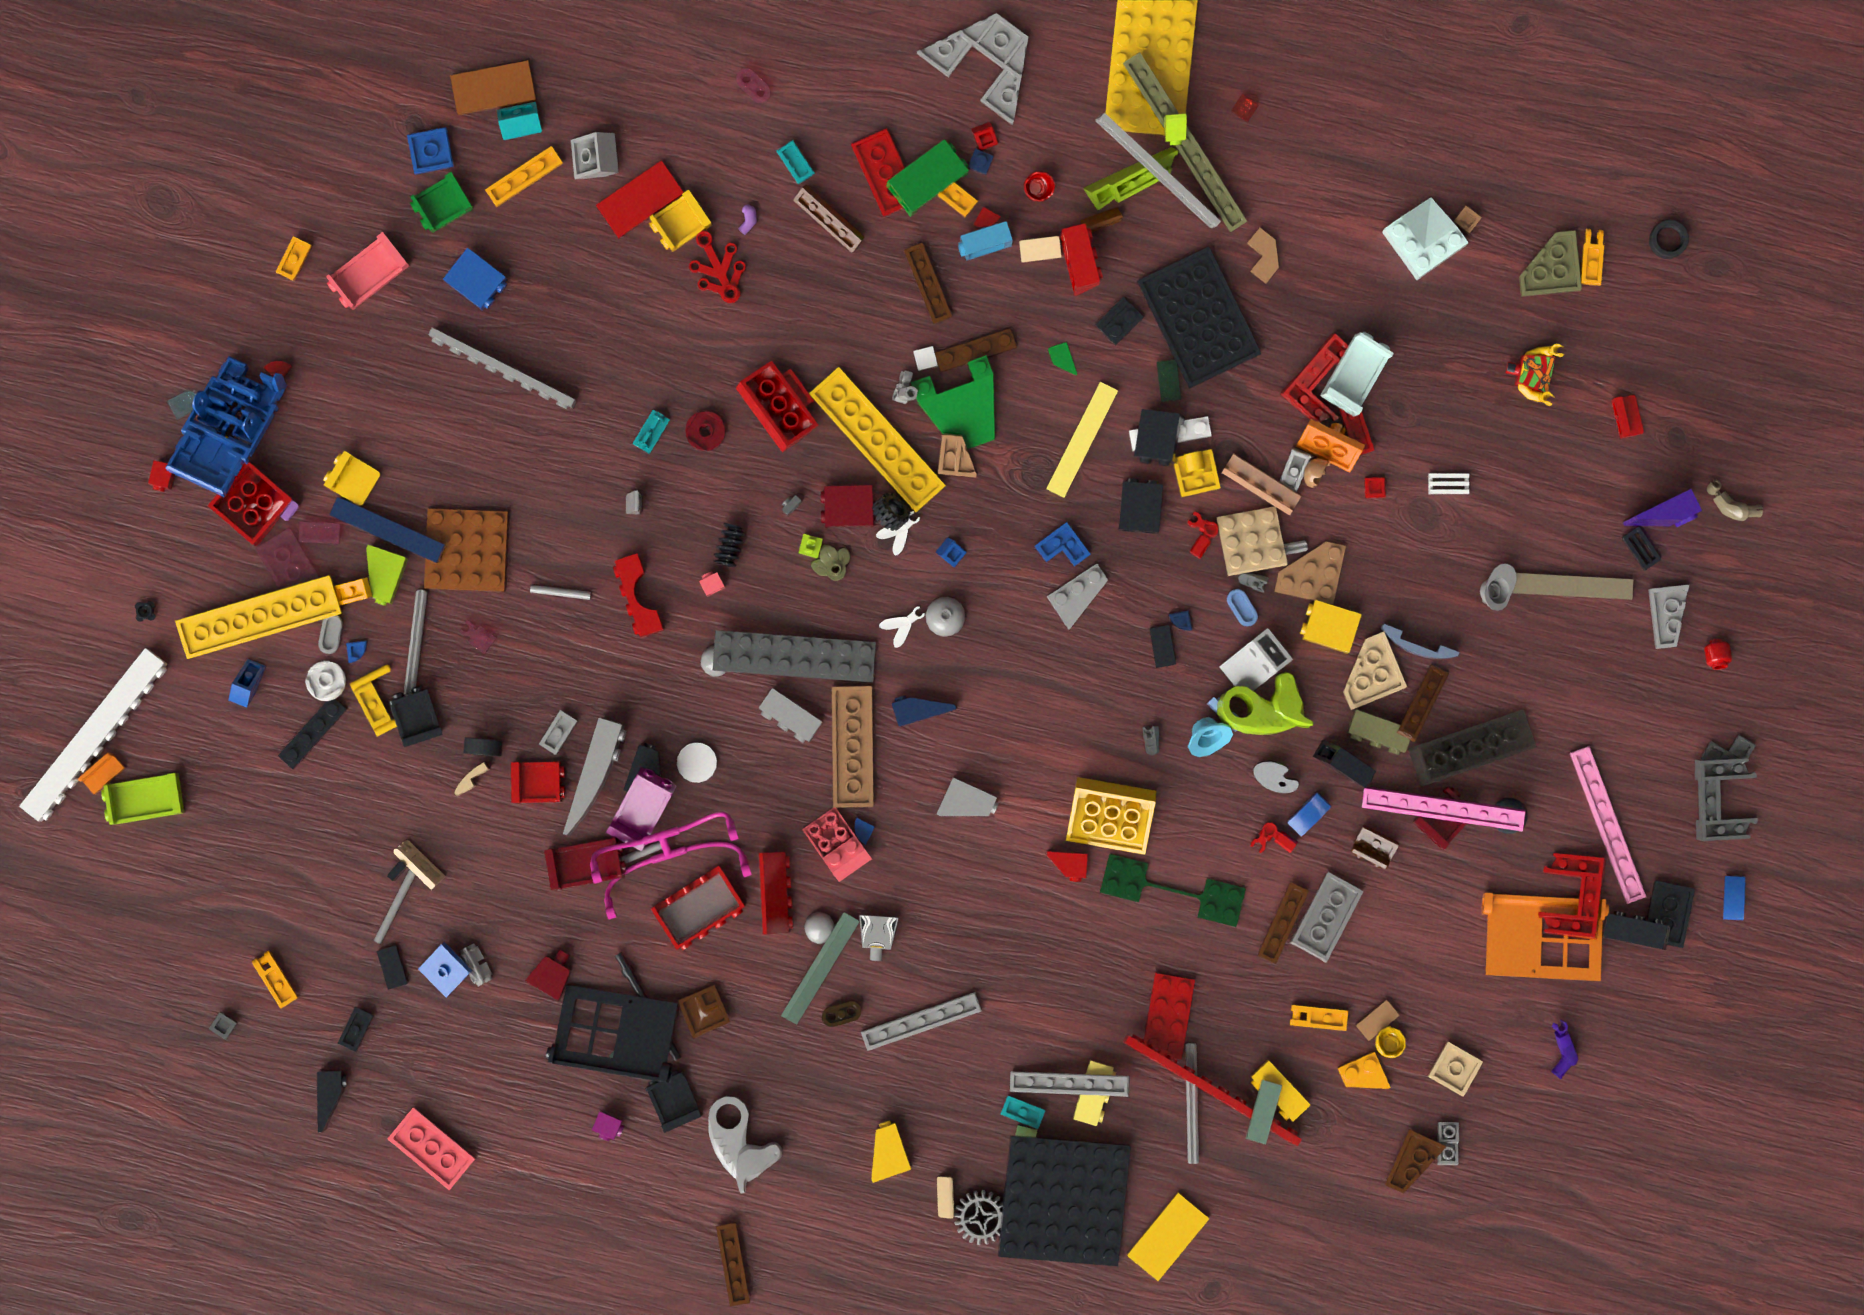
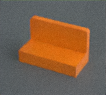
(102, 772)

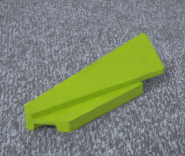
(1127, 181)

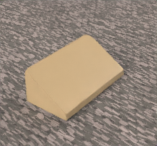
(1040, 249)
(945, 1196)

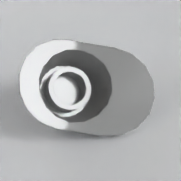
(1499, 587)

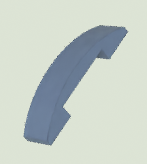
(1395, 634)

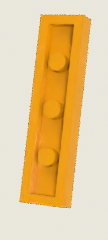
(524, 176)

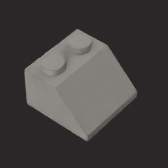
(594, 155)

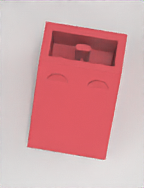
(837, 844)

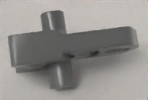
(1254, 581)
(1151, 738)

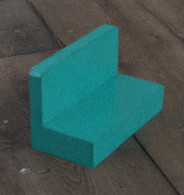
(519, 121)

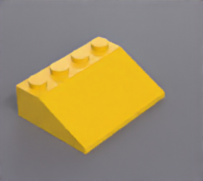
(1111, 815)

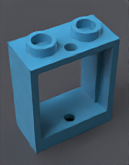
(985, 241)

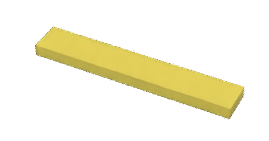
(1082, 439)

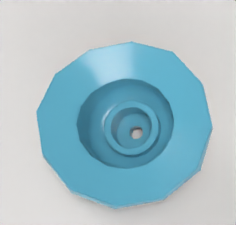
(1208, 737)

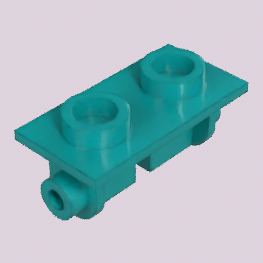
(651, 431)

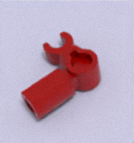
(1210, 531)
(1270, 831)

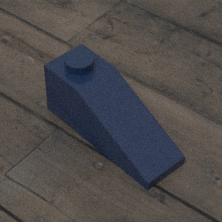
(914, 709)

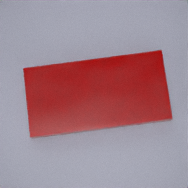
(879, 164)
(639, 199)

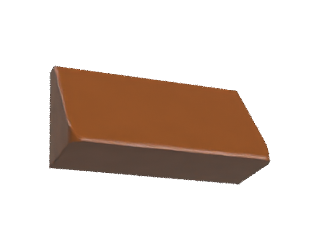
(1103, 219)

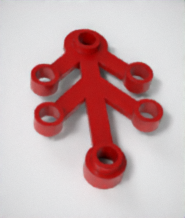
(719, 270)

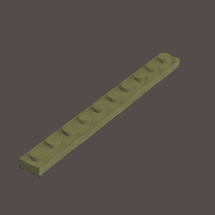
(1190, 149)

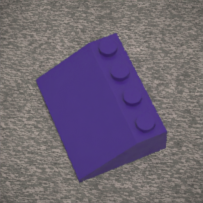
(1673, 511)

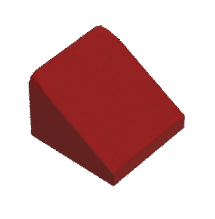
(984, 136)

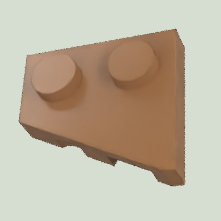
(955, 457)

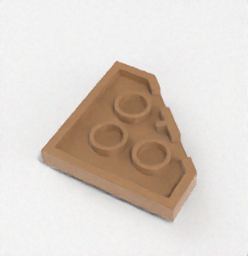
(1313, 575)

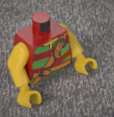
(1535, 372)

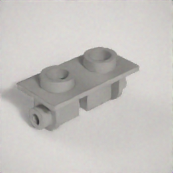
(471, 958)

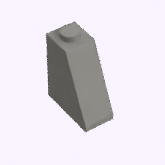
(966, 801)

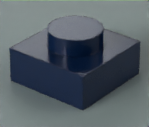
(980, 162)

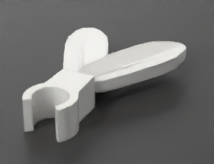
(901, 535)
(903, 624)

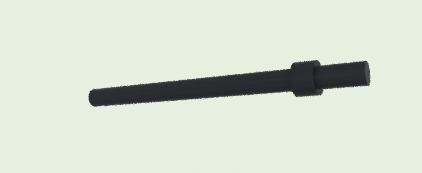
(628, 972)

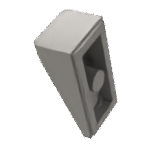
(1295, 468)
(634, 503)

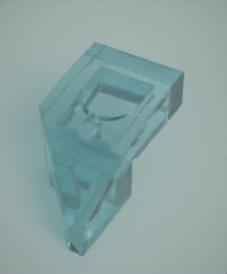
(181, 404)

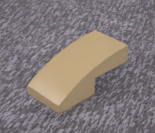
(467, 782)

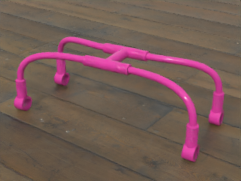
(667, 852)

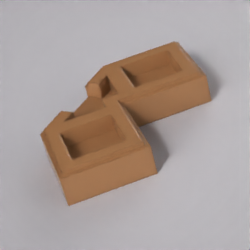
(1265, 246)

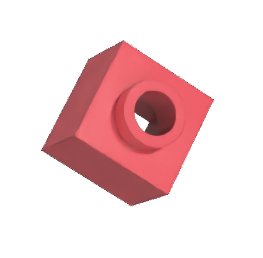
(711, 583)

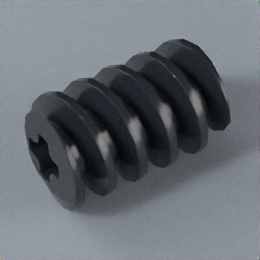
(729, 546)

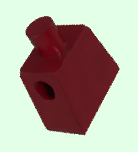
(551, 975)

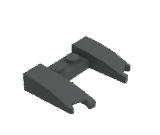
(1710, 824)

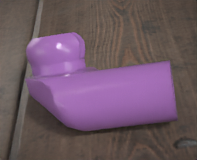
(750, 219)

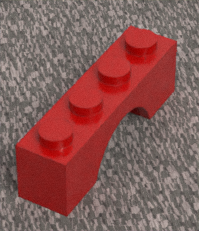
(630, 571)

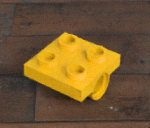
(1196, 473)

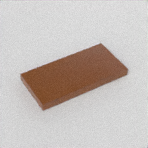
(493, 87)

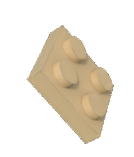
(1455, 1069)

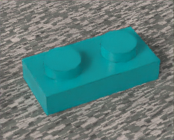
(1022, 1112)

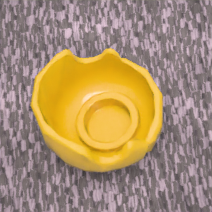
(1390, 1042)

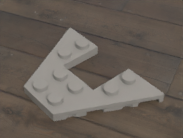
(998, 42)

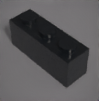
(1637, 930)

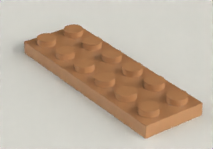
(852, 746)

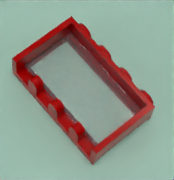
(698, 908)

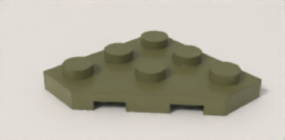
(1553, 268)

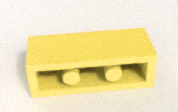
(1090, 1106)

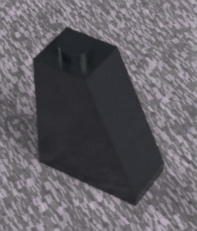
(646, 758)
(1344, 763)

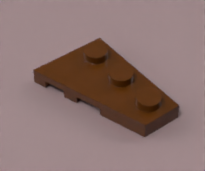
(1413, 1159)

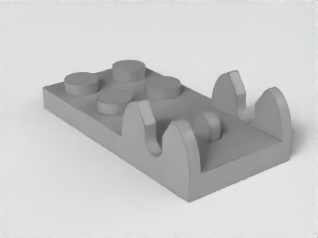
(1326, 917)

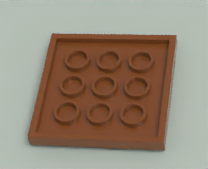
(473, 550)

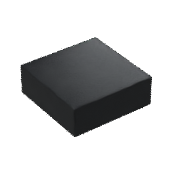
(397, 871)

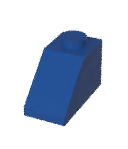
(246, 683)

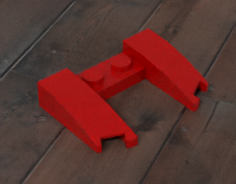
(1299, 389)
(1586, 922)

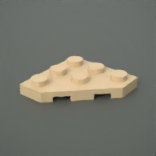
(1373, 673)

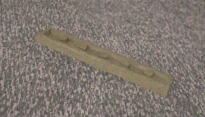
(1574, 586)

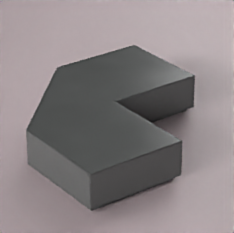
(1739, 749)

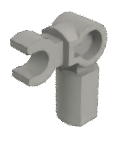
(903, 391)

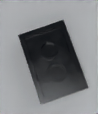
(1673, 905)

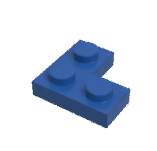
(1063, 540)

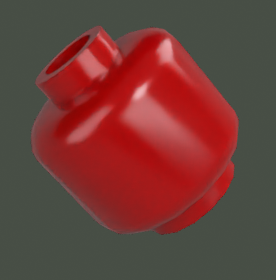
(1718, 654)

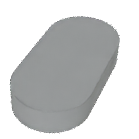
(330, 634)

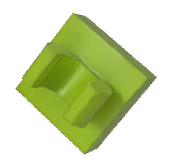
(810, 546)

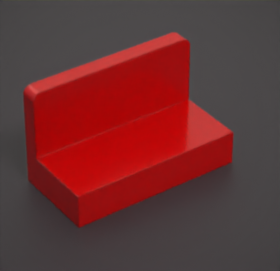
(1627, 416)

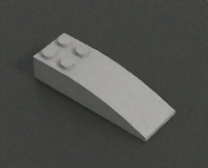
(597, 766)

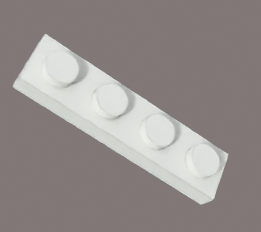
(1191, 430)

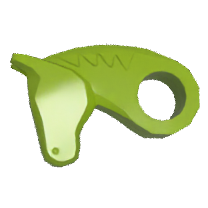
(1266, 717)

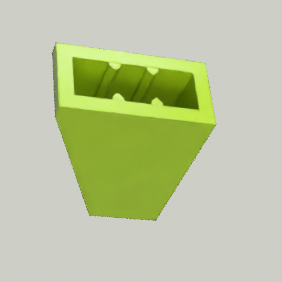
(384, 574)

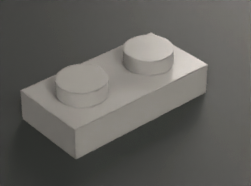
(558, 732)

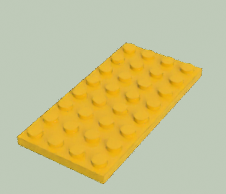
(1165, 39)

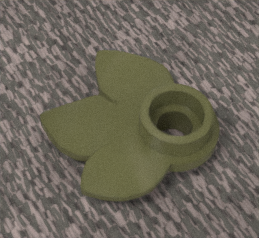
(831, 559)

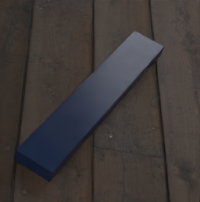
(387, 530)

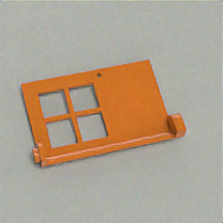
(1516, 937)

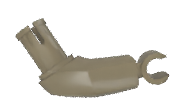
(1731, 508)

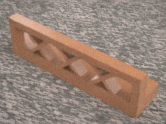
(1261, 484)

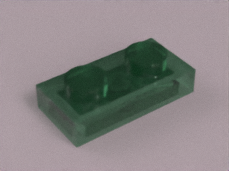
(1168, 381)

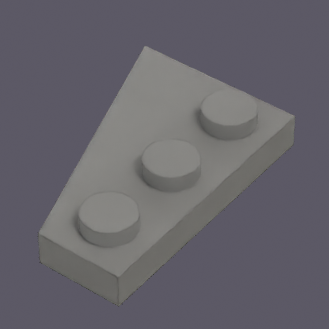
(1077, 594)
(1667, 612)

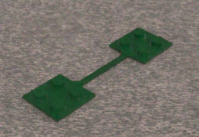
(1218, 902)

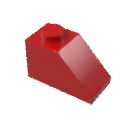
(1070, 864)

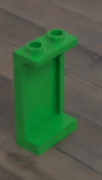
(927, 177)

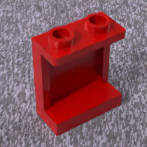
(537, 782)

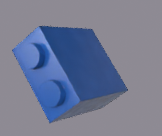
(475, 279)

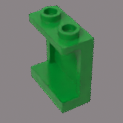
(441, 203)

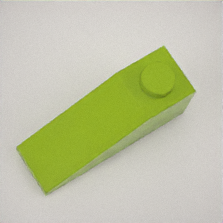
(1175, 128)

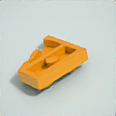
(1364, 1073)

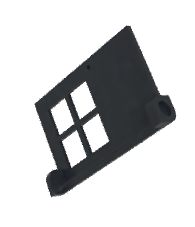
(641, 1038)

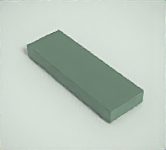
(1263, 1112)

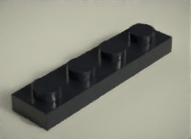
(312, 733)

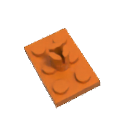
(1330, 444)

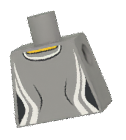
(877, 934)

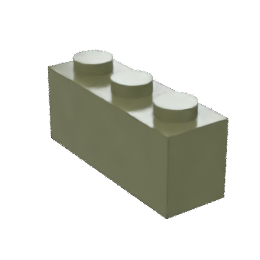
(1377, 731)

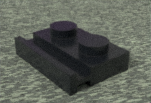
(1119, 321)

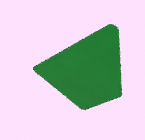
(1062, 358)

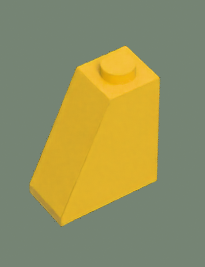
(888, 1153)

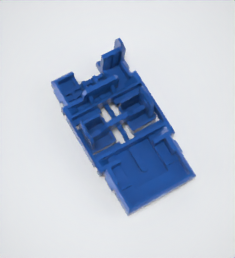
(210, 457)

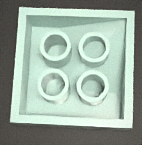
(1424, 238)

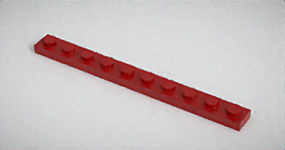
(1205, 1084)

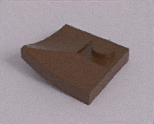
(703, 1011)

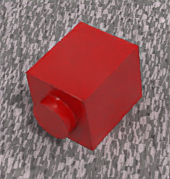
(160, 477)

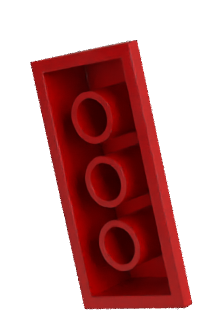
(776, 406)

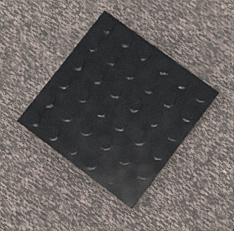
(1064, 1200)

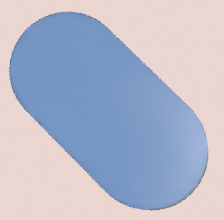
(1242, 607)

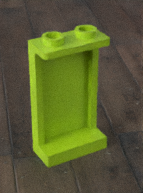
(143, 799)

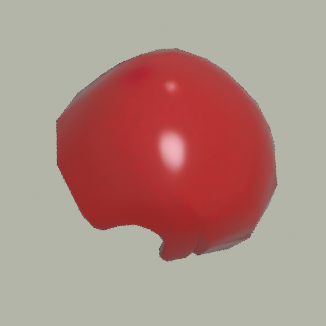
(1039, 186)

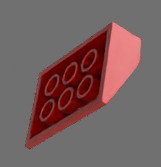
(774, 893)

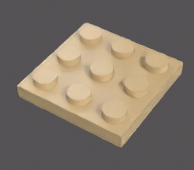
(1251, 541)

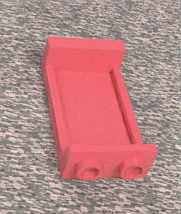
(367, 272)

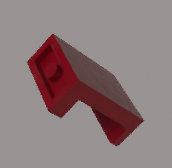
(847, 506)
(1440, 830)

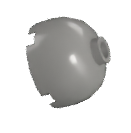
(945, 616)

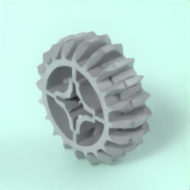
(963, 1221)

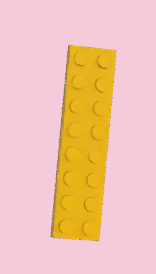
(877, 439)
(258, 616)

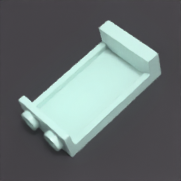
(1356, 373)

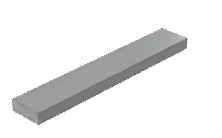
(921, 1021)
(1070, 1084)

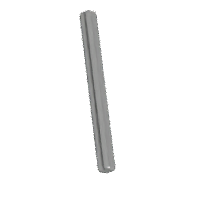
(415, 640)
(1192, 1107)

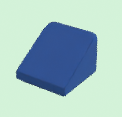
(951, 552)

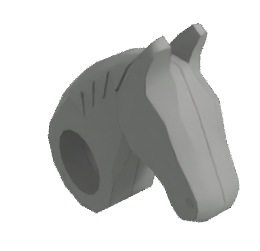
(739, 1158)

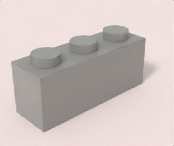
(790, 716)

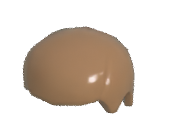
(1314, 471)

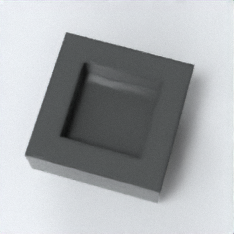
(791, 504)
(223, 1025)

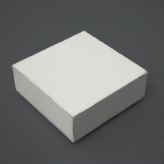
(925, 358)

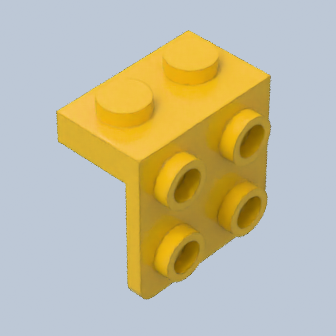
(351, 478)

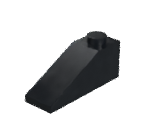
(329, 1091)

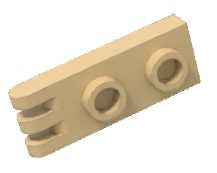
(419, 864)

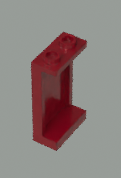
(571, 864)

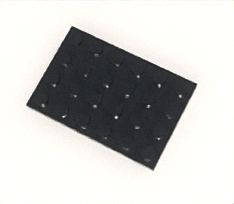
(1199, 317)

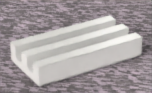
(1442, 491)

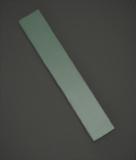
(820, 968)

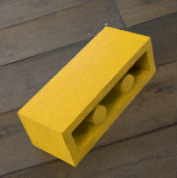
(1290, 1100)

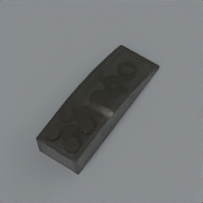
(1472, 747)

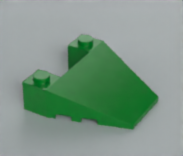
(964, 409)

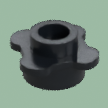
(140, 607)

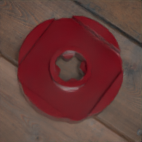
(706, 442)

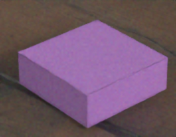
(290, 511)

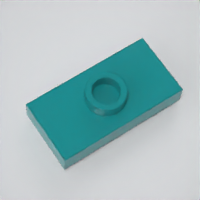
(795, 162)

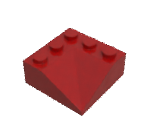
(1080, 258)
(251, 504)

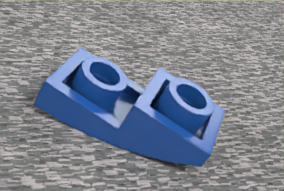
(1309, 814)
(1734, 898)

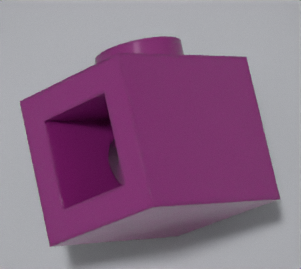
(608, 1126)

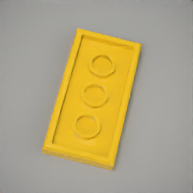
(1167, 1236)

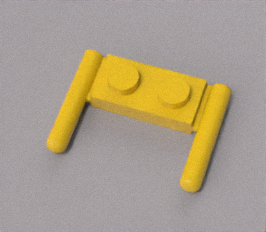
(371, 702)

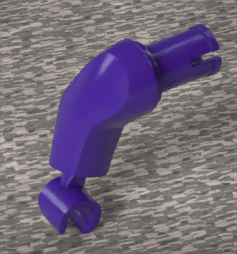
(1567, 1050)

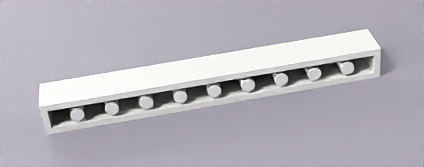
(93, 735)

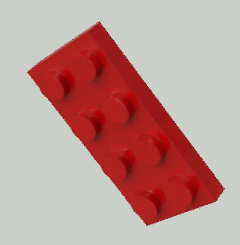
(1169, 1014)

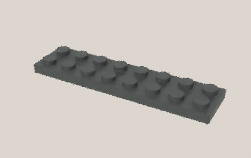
(793, 656)

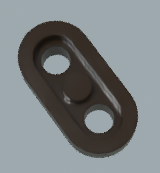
(841, 1013)

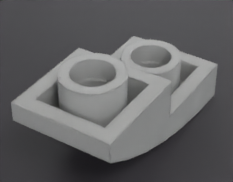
(1449, 1136)

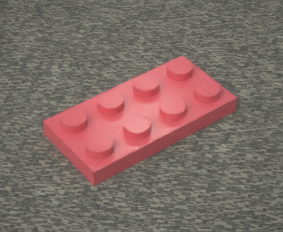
(431, 1148)

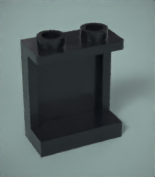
(1158, 437)
(1140, 506)
(414, 716)
(673, 1101)

